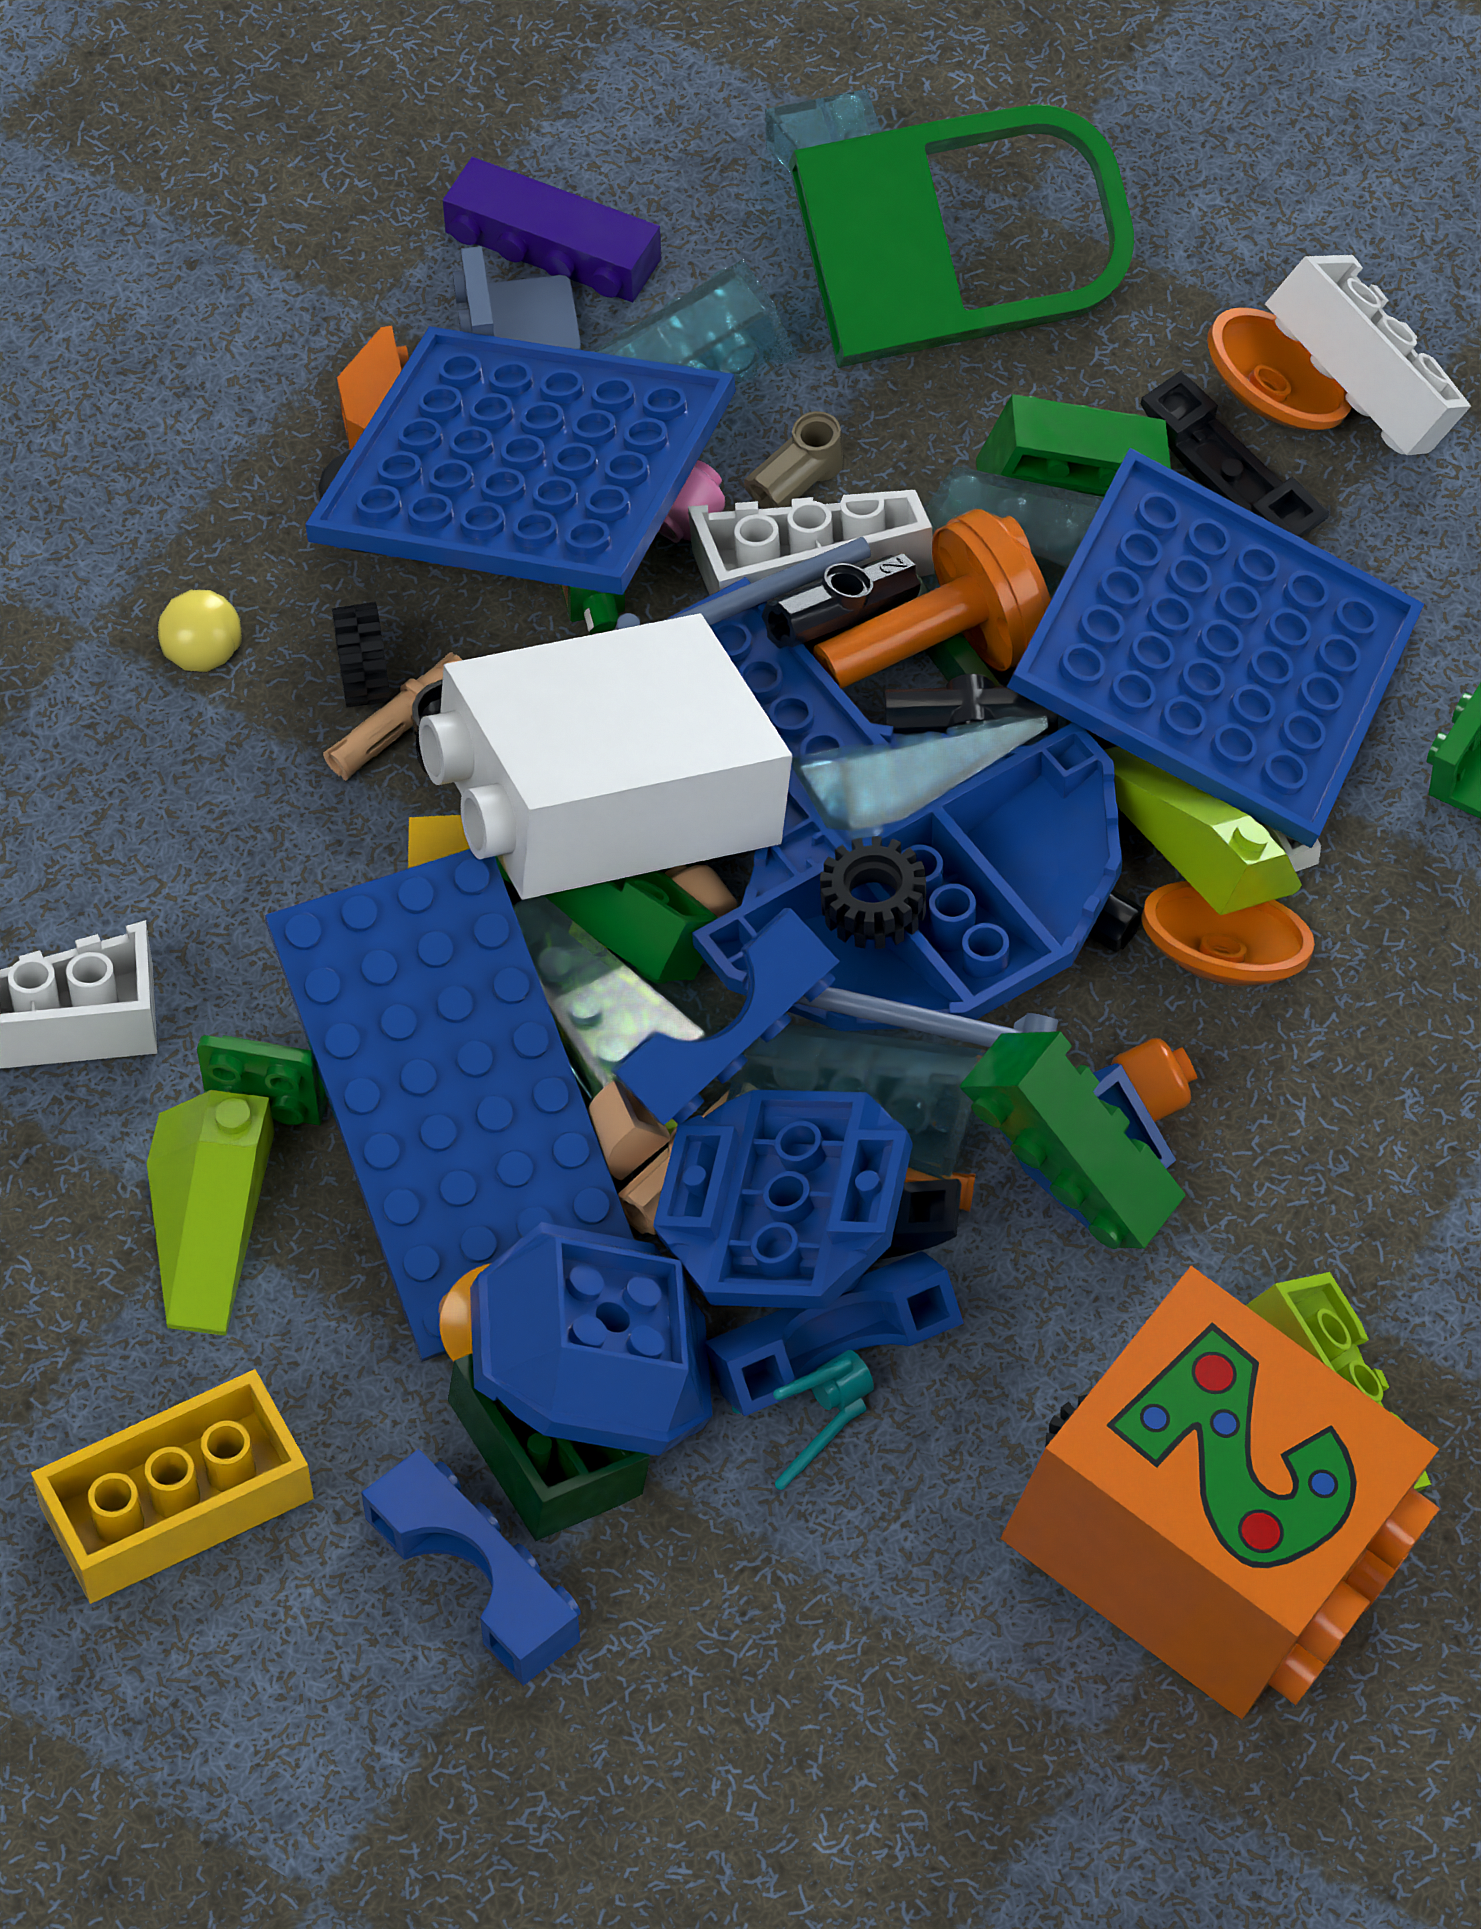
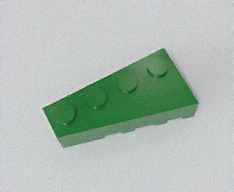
(641, 920)
(1072, 1137)

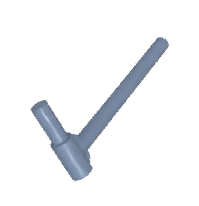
(770, 586)
(924, 1019)

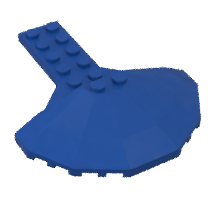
(1008, 856)

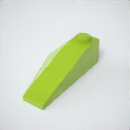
(1204, 838)
(204, 1198)
(1324, 1324)

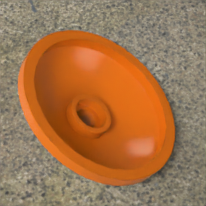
(1273, 372)
(1230, 949)

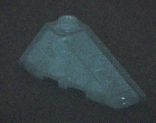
(875, 785)

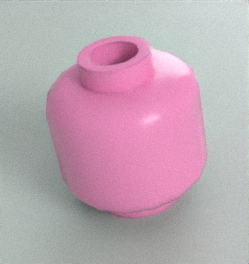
(699, 490)

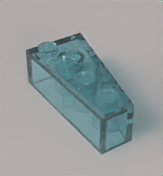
(906, 1077)

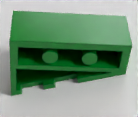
(1068, 443)

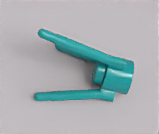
(834, 1384)

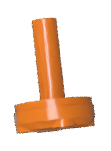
(985, 592)

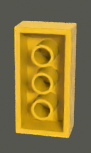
(172, 1485)

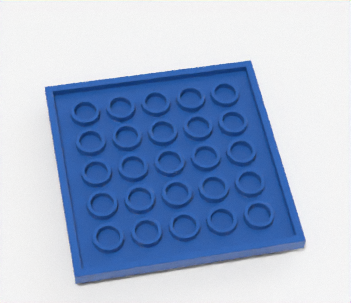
(523, 460)
(1217, 647)

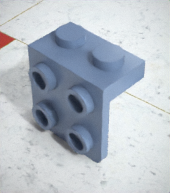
(520, 309)

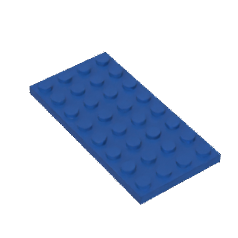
(443, 1074)

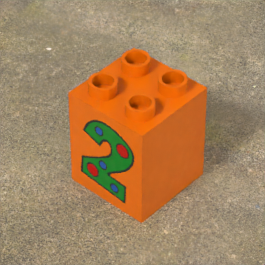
(1226, 1499)

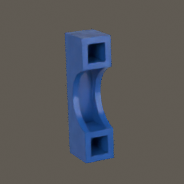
(782, 966)
(888, 1306)
(424, 1512)

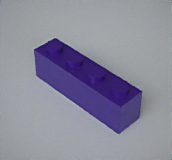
(552, 229)

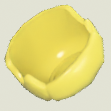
(199, 630)

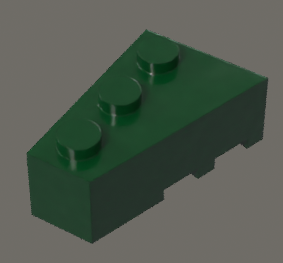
(544, 1477)

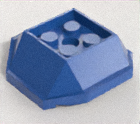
(783, 1196)
(592, 1340)

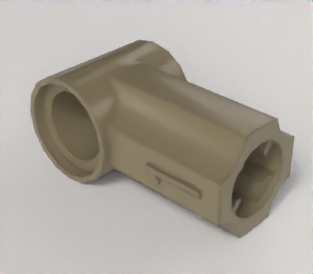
(807, 457)

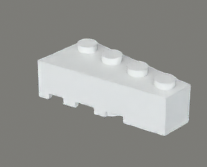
(1367, 352)
(769, 540)

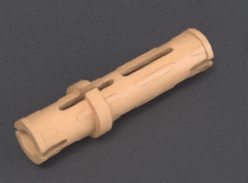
(381, 727)

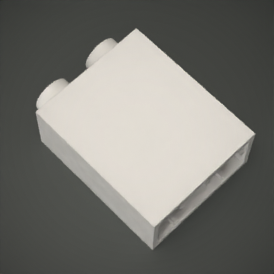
(608, 756)

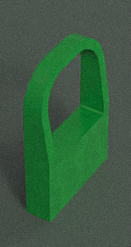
(885, 246)

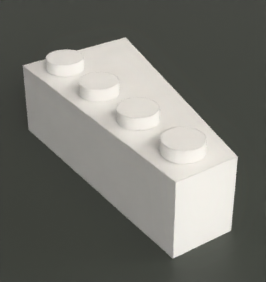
(80, 1002)

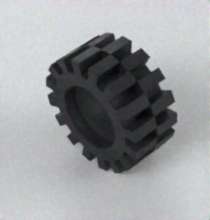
(361, 654)
(875, 919)

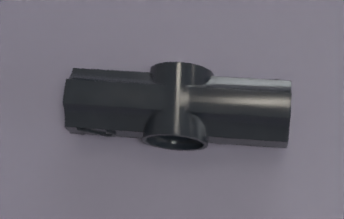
(841, 600)
(962, 701)

